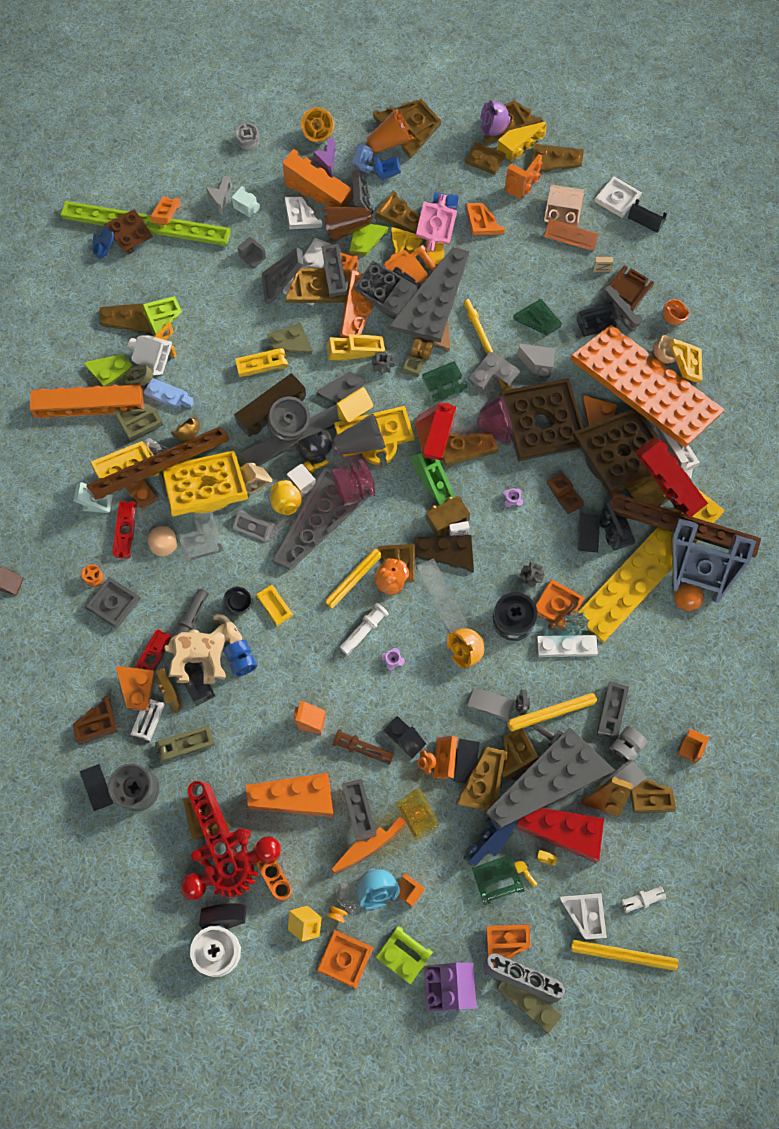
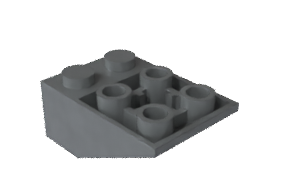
(385, 289)

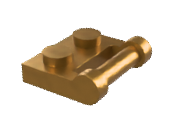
(168, 690)

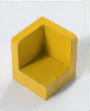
(304, 923)

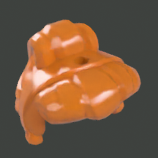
(391, 581)

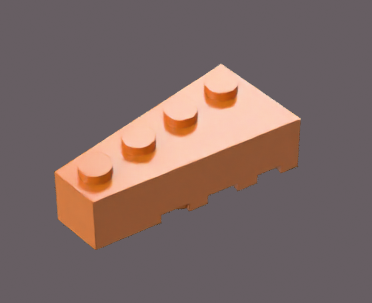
(314, 182)
(296, 795)

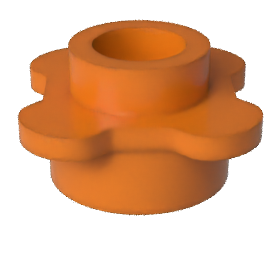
(426, 762)

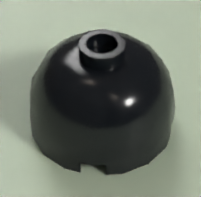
(315, 446)

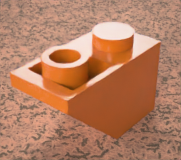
(309, 718)

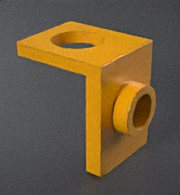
(168, 326)

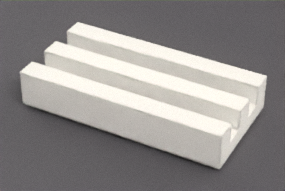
(141, 735)

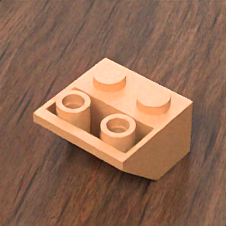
(564, 205)

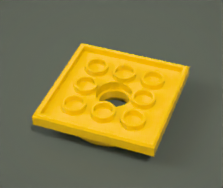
(204, 484)

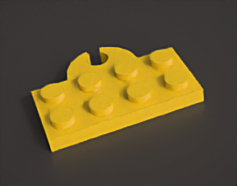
(395, 429)

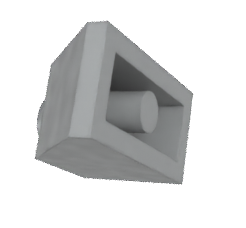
(537, 358)

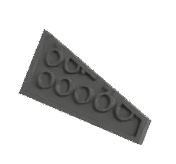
(315, 521)

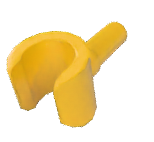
(311, 468)
(521, 867)

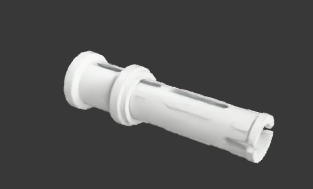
(369, 622)

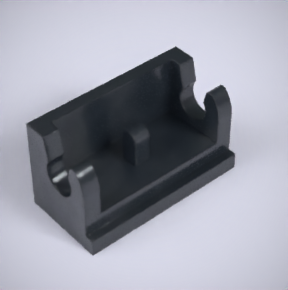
(646, 217)
(596, 319)
(197, 690)

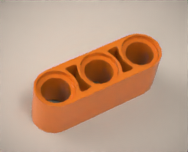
(275, 882)

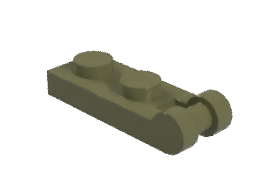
(185, 743)

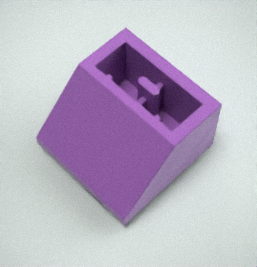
(450, 987)

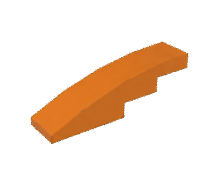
(362, 850)

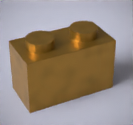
(448, 513)

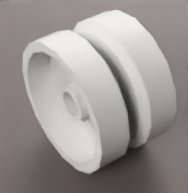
(202, 951)

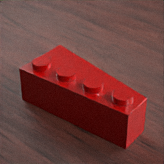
(671, 478)
(566, 830)

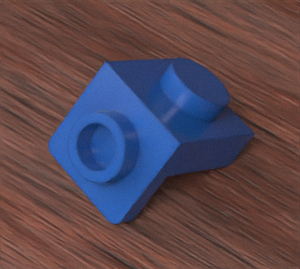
(387, 168)

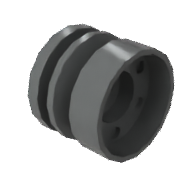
(125, 779)

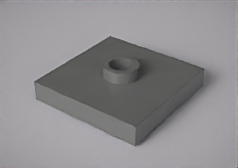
(112, 602)

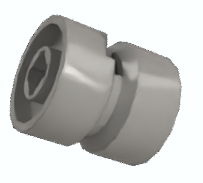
(629, 743)

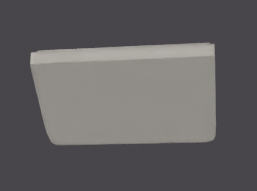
(253, 525)
(628, 772)

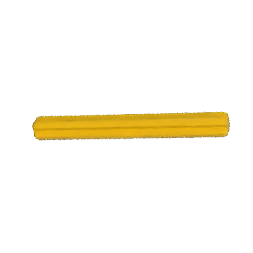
(551, 712)
(624, 955)

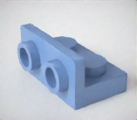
(362, 157)

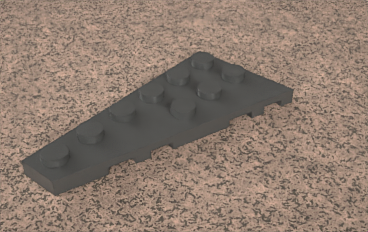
(432, 304)
(556, 774)

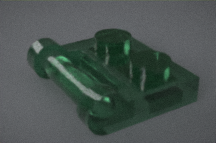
(495, 872)

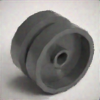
(289, 408)

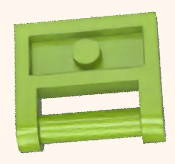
(399, 960)

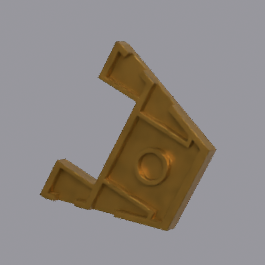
(420, 120)

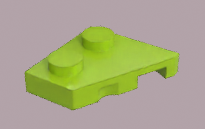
(366, 239)
(161, 312)
(109, 369)

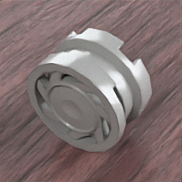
(247, 135)

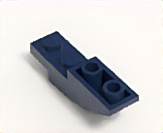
(490, 842)

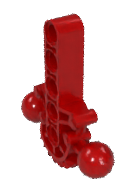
(266, 851)

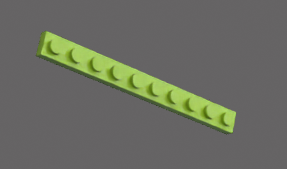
(176, 228)

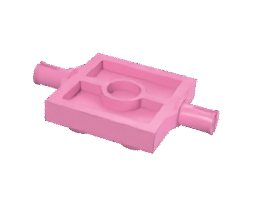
(436, 223)

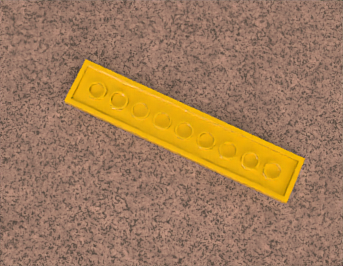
(636, 578)

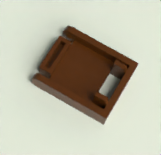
(631, 286)

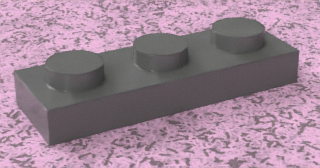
(334, 270)
(359, 810)

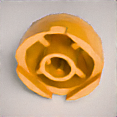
(317, 124)
(466, 646)

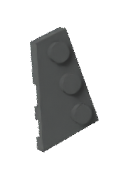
(361, 193)
(280, 274)

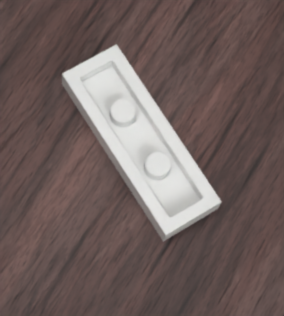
(567, 646)

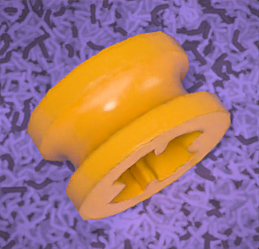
(337, 914)

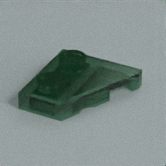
(538, 317)

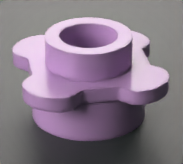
(513, 493)
(394, 653)

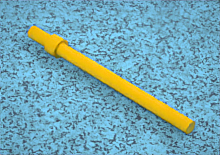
(473, 317)

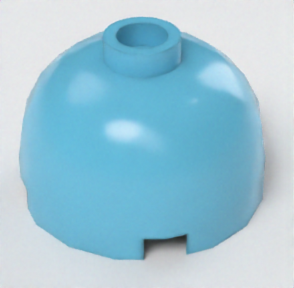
(375, 887)

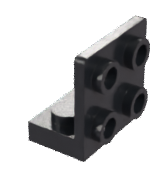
(616, 527)

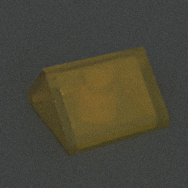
(418, 814)

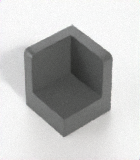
(251, 252)

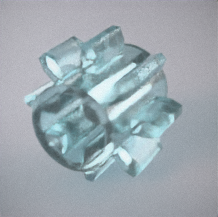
(576, 623)

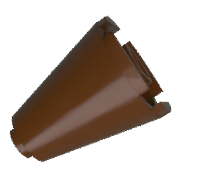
(346, 220)

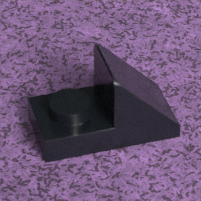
(405, 737)

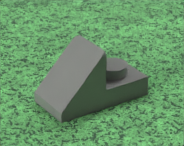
(220, 196)

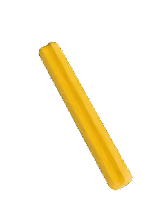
(353, 578)

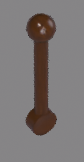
(574, 604)

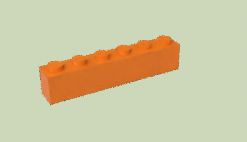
(85, 401)

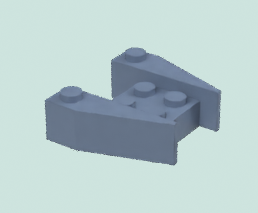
(705, 565)

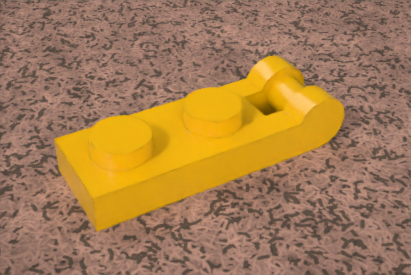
(261, 362)

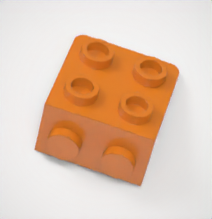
(519, 181)

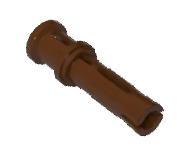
(352, 746)

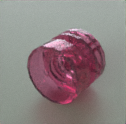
(353, 482)

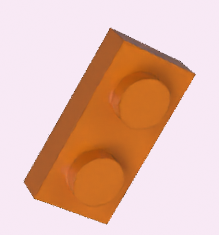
(445, 757)

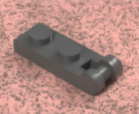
(621, 308)
(613, 710)

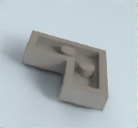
(493, 367)

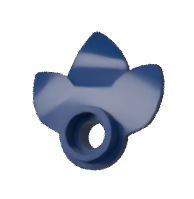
(102, 242)

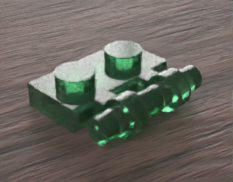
(441, 377)

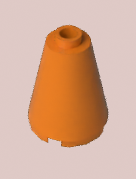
(389, 133)

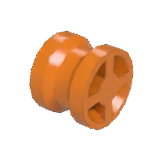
(89, 572)

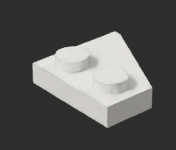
(300, 215)
(587, 914)

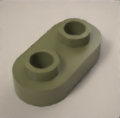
(138, 375)

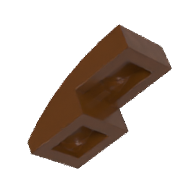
(564, 493)

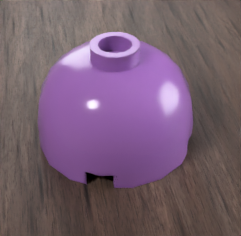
(494, 118)

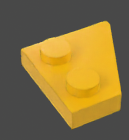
(405, 241)
(688, 359)

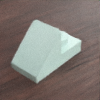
(89, 503)

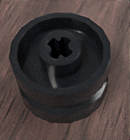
(525, 615)

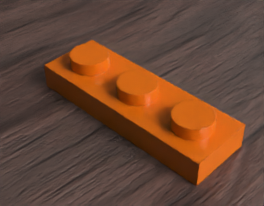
(571, 235)

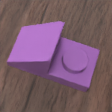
(326, 158)

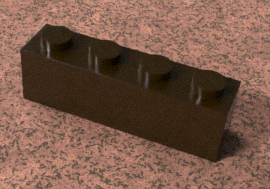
(255, 414)

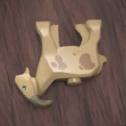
(203, 648)

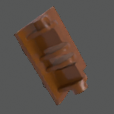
(129, 231)

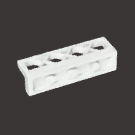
(675, 450)

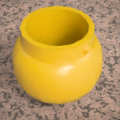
(285, 497)

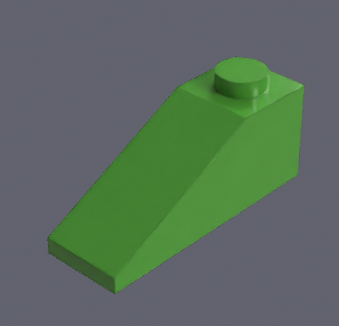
(433, 477)

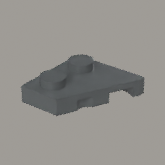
(341, 388)

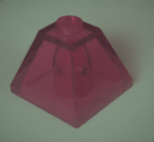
(495, 420)

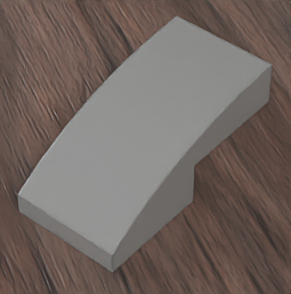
(491, 703)

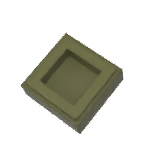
(412, 365)

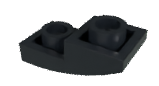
(589, 532)
(465, 759)
(96, 787)
(226, 914)

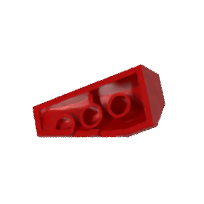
(435, 429)

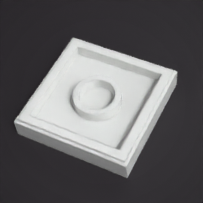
(617, 197)

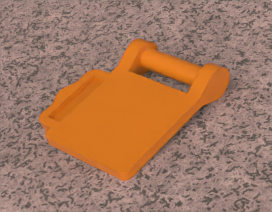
(410, 264)

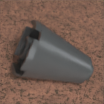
(360, 437)

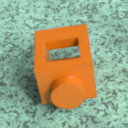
(349, 263)

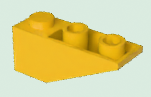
(520, 139)

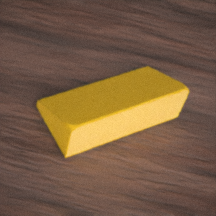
(354, 405)

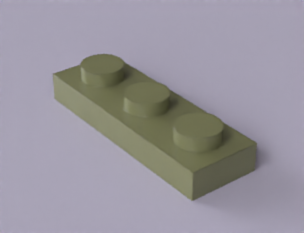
(531, 1005)

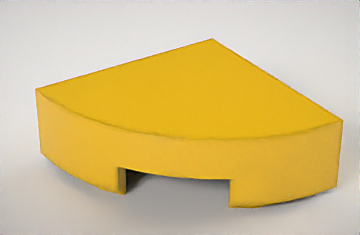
(546, 858)

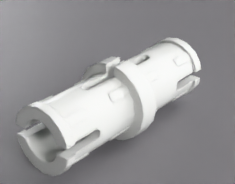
(643, 899)

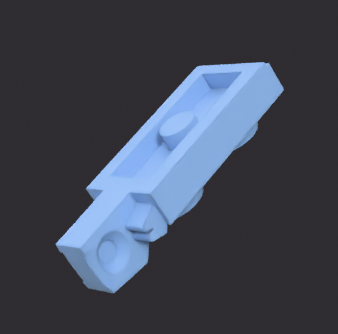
(168, 394)

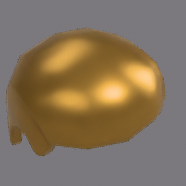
(187, 430)

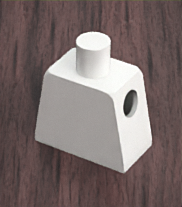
(150, 352)

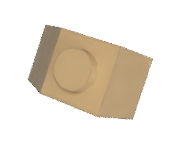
(254, 477)

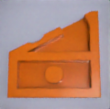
(481, 220)
(507, 939)

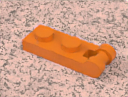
(165, 210)

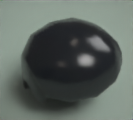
(237, 601)

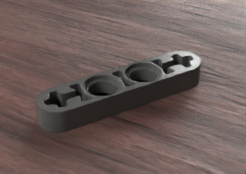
(523, 981)

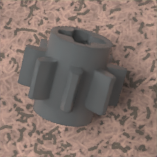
(383, 362)
(532, 574)

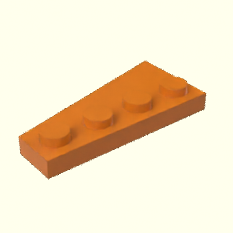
(355, 309)

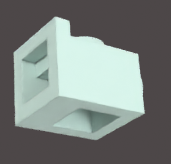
(245, 202)

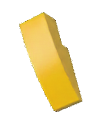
(354, 347)

